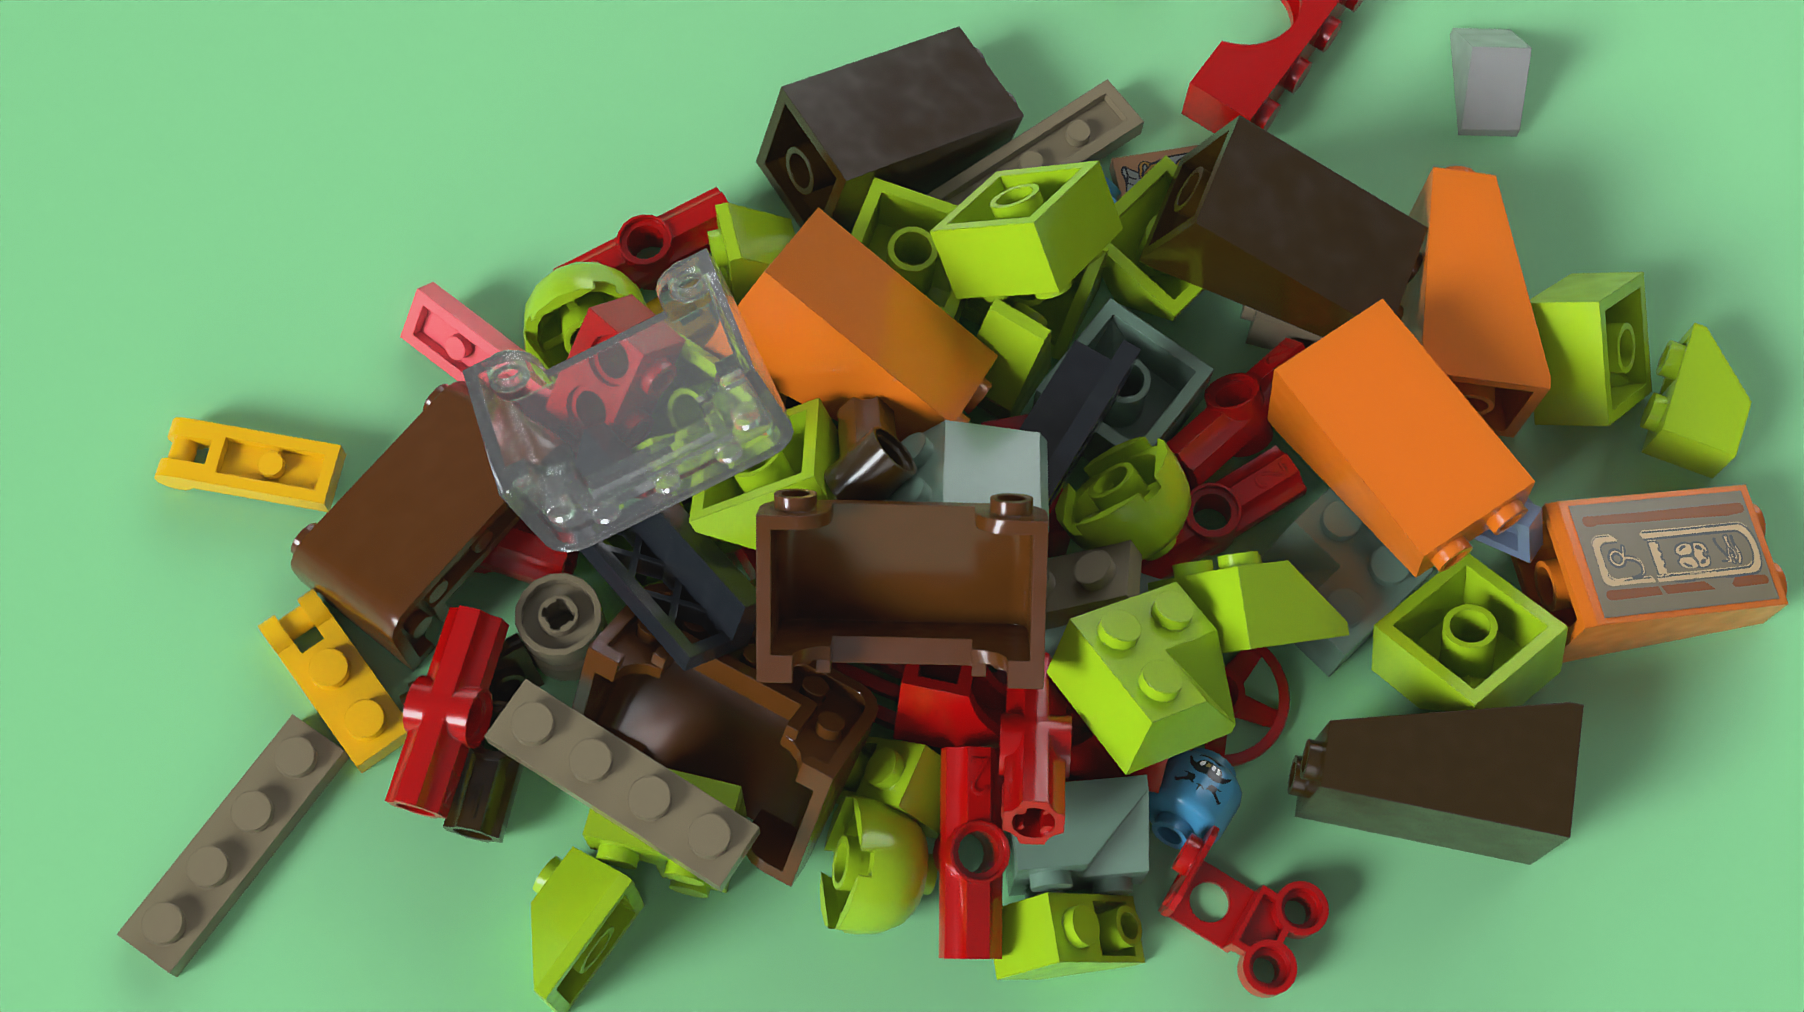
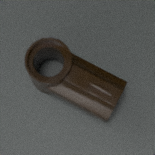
(870, 455)
(484, 792)

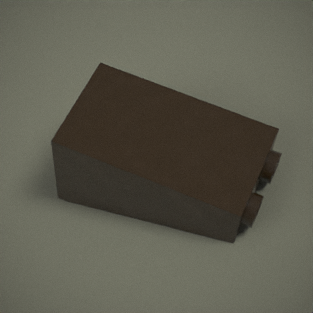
(894, 117)
(1281, 232)
(1448, 779)

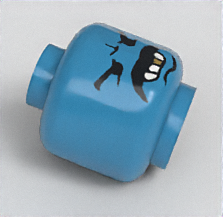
(1194, 796)

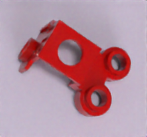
(1254, 919)

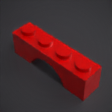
(1254, 76)
(955, 709)

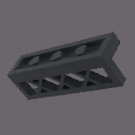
(1076, 406)
(701, 580)

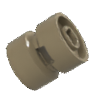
(558, 622)

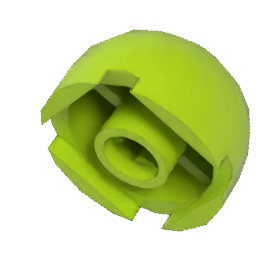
(561, 303)
(1130, 495)
(876, 868)

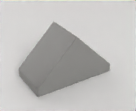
(1489, 80)

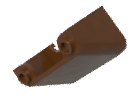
(409, 529)
(901, 585)
(775, 740)

